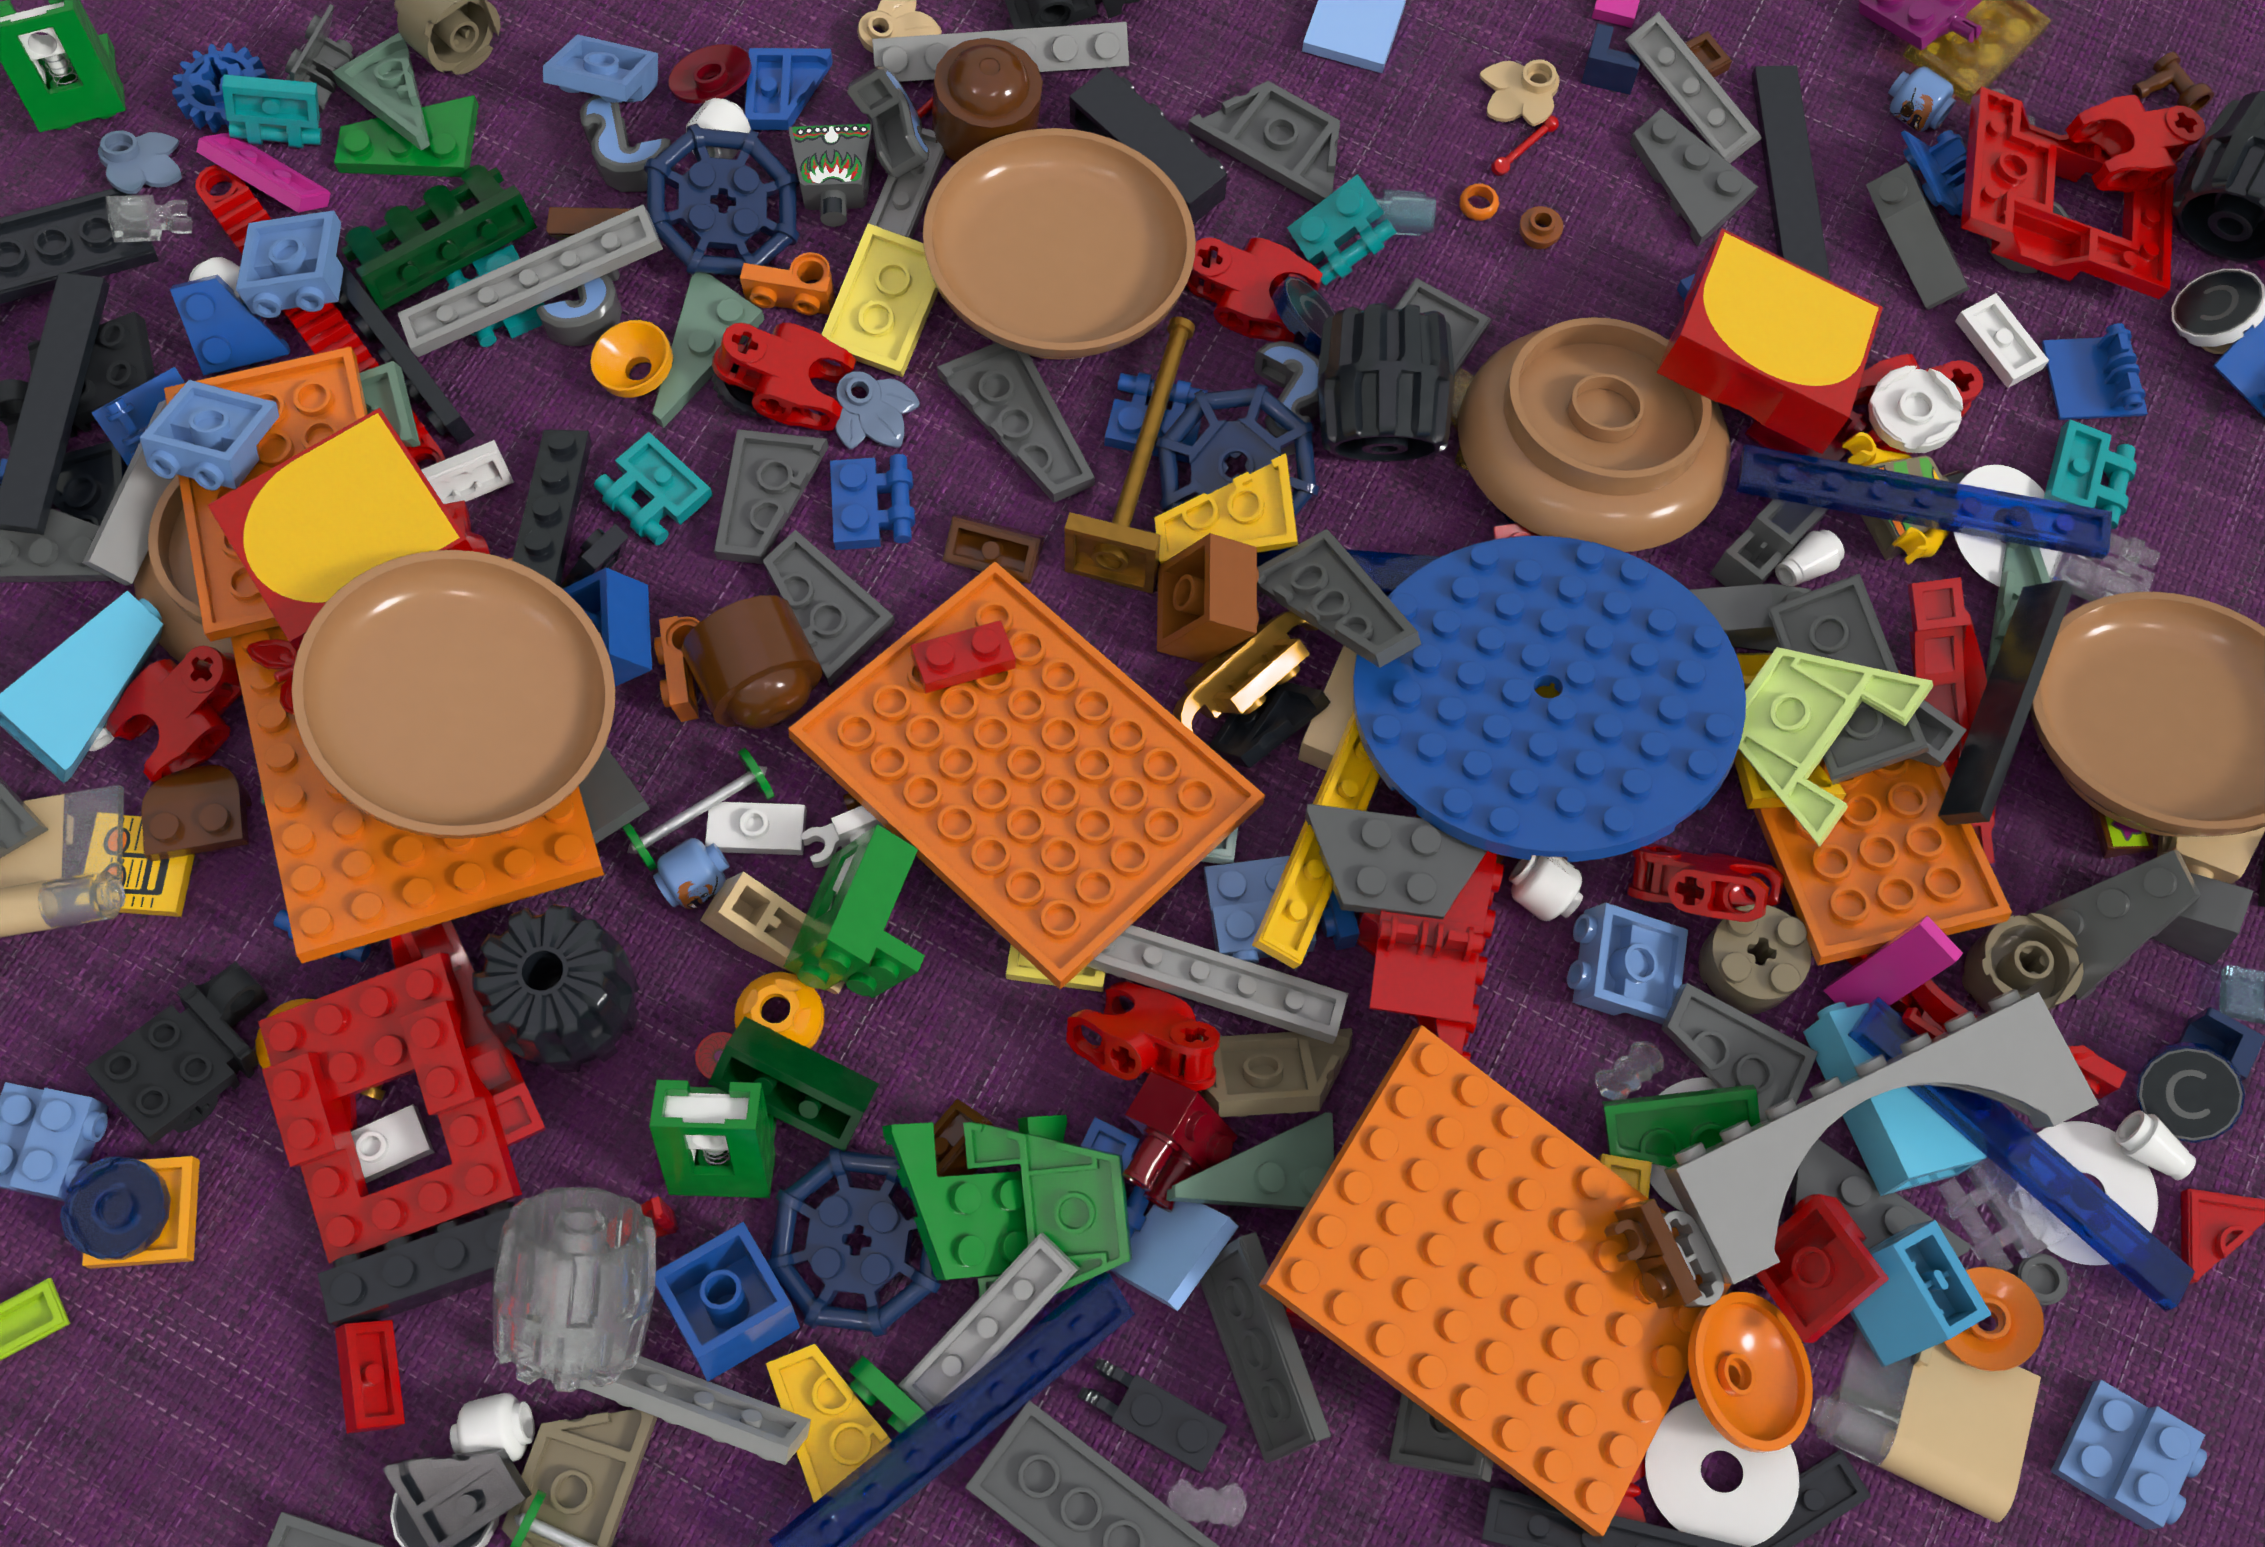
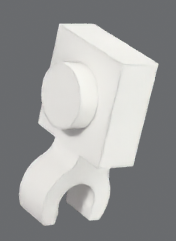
(839, 833)

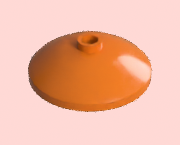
(1750, 1372)

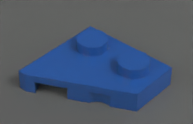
(782, 84)
(223, 327)

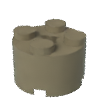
(449, 32)
(1730, 955)
(2024, 955)

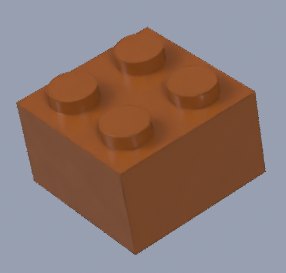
(1207, 598)

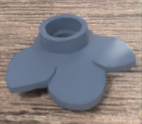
(139, 160)
(875, 415)

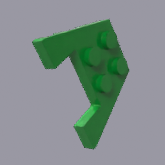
(1068, 1195)
(965, 1221)

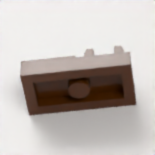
(1657, 1254)

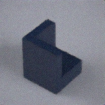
(1609, 67)
(2226, 1035)

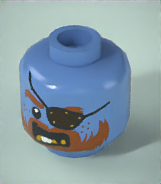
(1921, 99)
(691, 873)

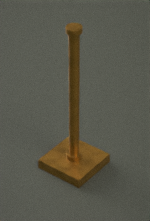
(1114, 549)

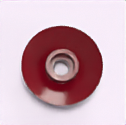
(710, 73)

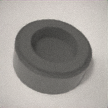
(2044, 1277)

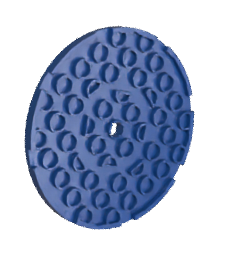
(1604, 767)

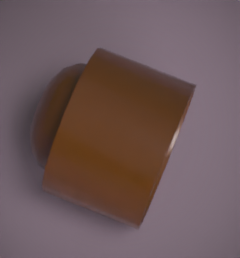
(983, 94)
(752, 662)

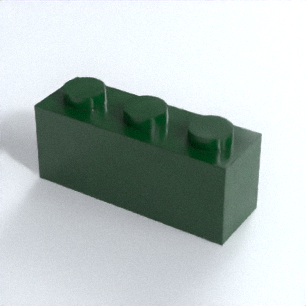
(796, 1082)

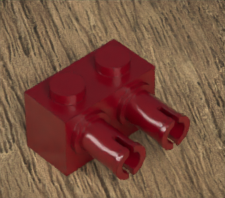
(1179, 1140)

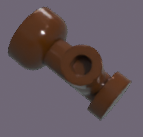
(2170, 72)

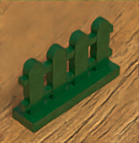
(442, 250)

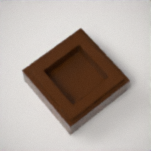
(1710, 54)

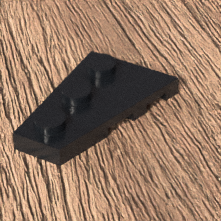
(89, 482)

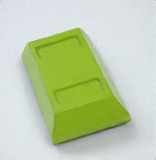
(30, 1317)

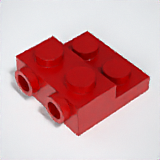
(1821, 1267)

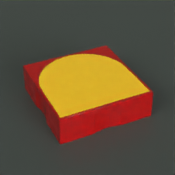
(1772, 341)
(333, 517)

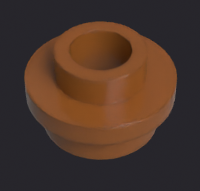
(1537, 236)

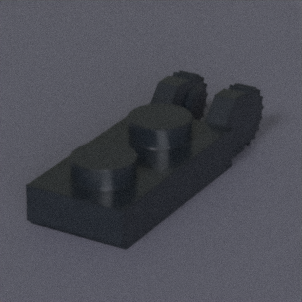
(1157, 1417)

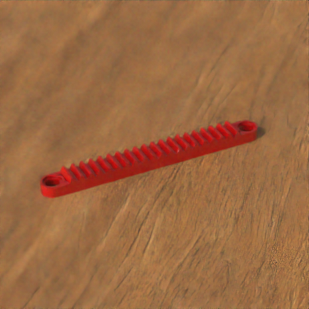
(320, 330)

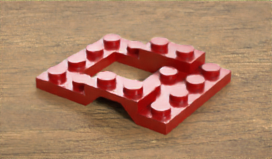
(2012, 202)
(363, 1040)

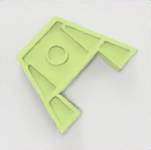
(1799, 711)

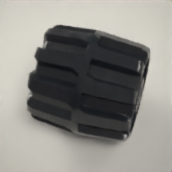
(2224, 185)
(1385, 383)
(556, 988)

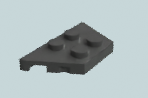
(1276, 137)
(1391, 861)
(1877, 1216)

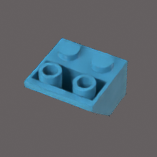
(1923, 1300)

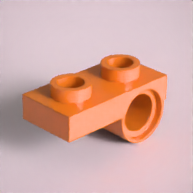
(788, 288)
(679, 686)

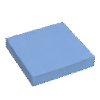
(1354, 31)
(1175, 1250)

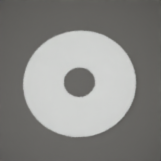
(1987, 554)
(2124, 1179)
(1736, 1517)

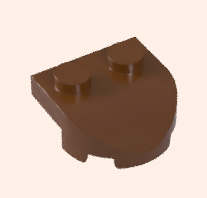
(194, 813)

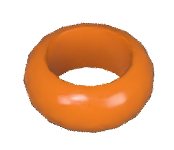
(1482, 190)

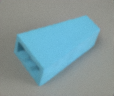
(74, 689)
(1895, 1131)

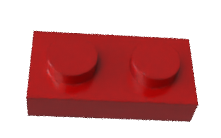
(963, 656)
(369, 1376)

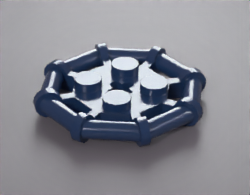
(725, 177)
(1234, 439)
(833, 1258)

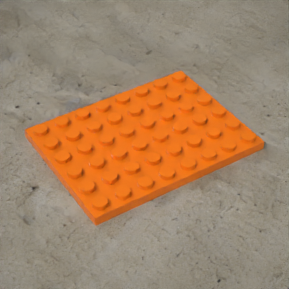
(1032, 791)
(366, 881)
(1479, 1281)

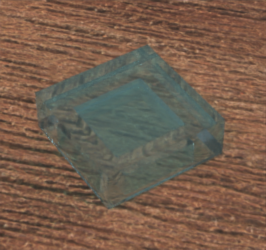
(2242, 994)

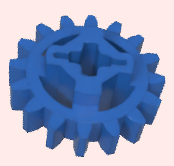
(200, 87)

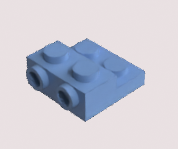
(603, 69)
(291, 264)
(208, 435)
(1238, 902)
(1627, 962)
(46, 1138)
(2130, 1456)

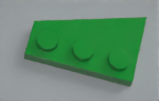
(379, 149)
(1665, 1124)

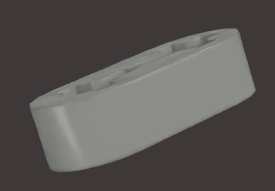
(1697, 1257)

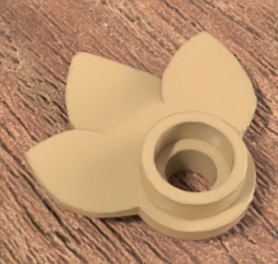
(897, 20)
(1521, 90)

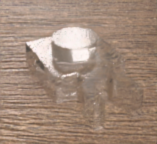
(139, 219)

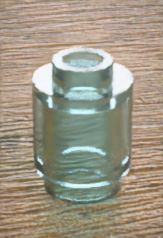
(1407, 211)

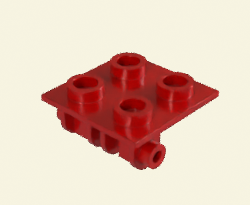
(1425, 967)

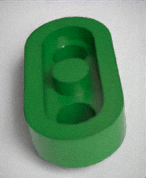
(874, 1385)

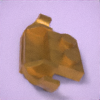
(1245, 672)

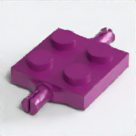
(1922, 20)

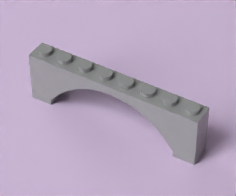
(1742, 1181)

